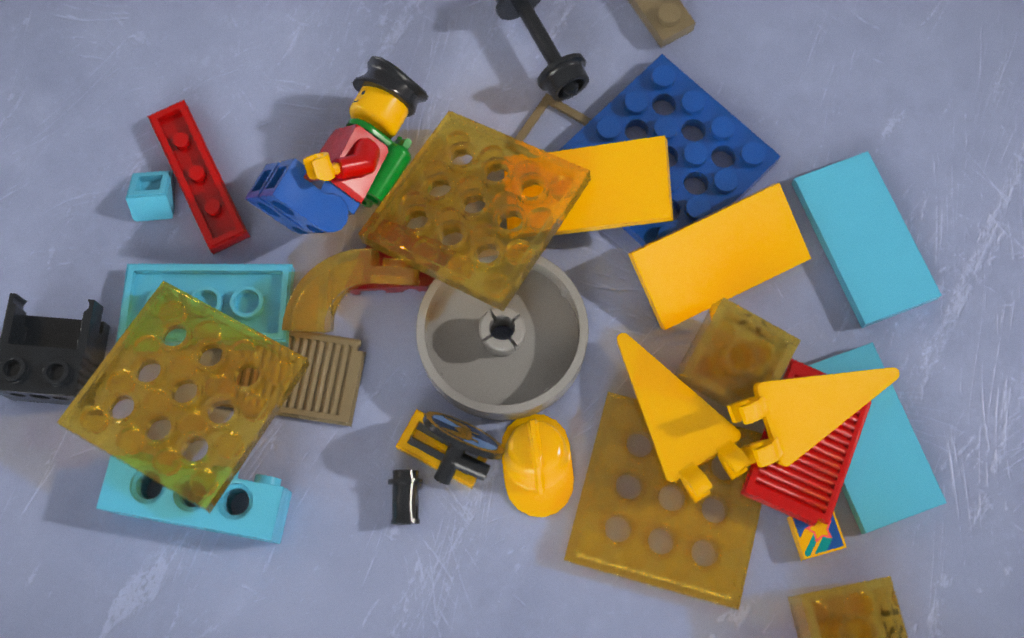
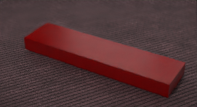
(198, 177)

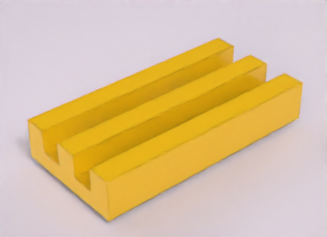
(404, 446)

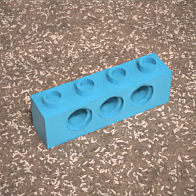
(263, 520)

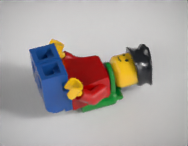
(354, 164)

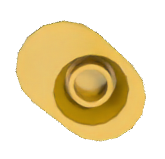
(537, 465)

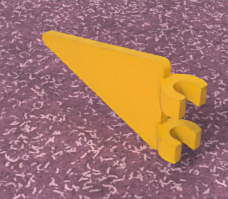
(805, 410)
(680, 423)

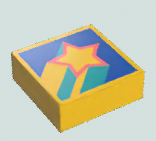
(818, 539)

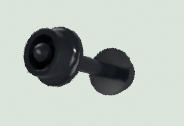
(563, 75)

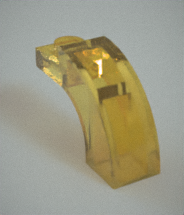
(324, 286)

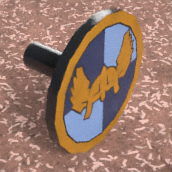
(462, 438)

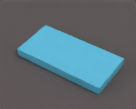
(865, 239)
(243, 291)
(888, 469)

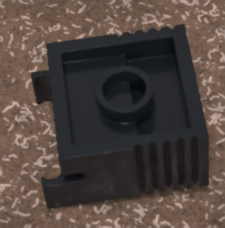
(49, 355)

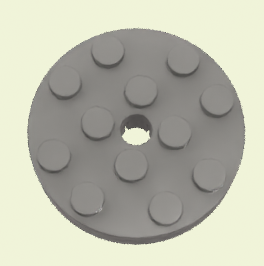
(501, 376)

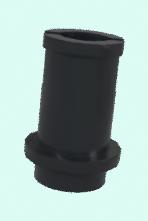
(405, 497)

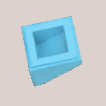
(151, 196)

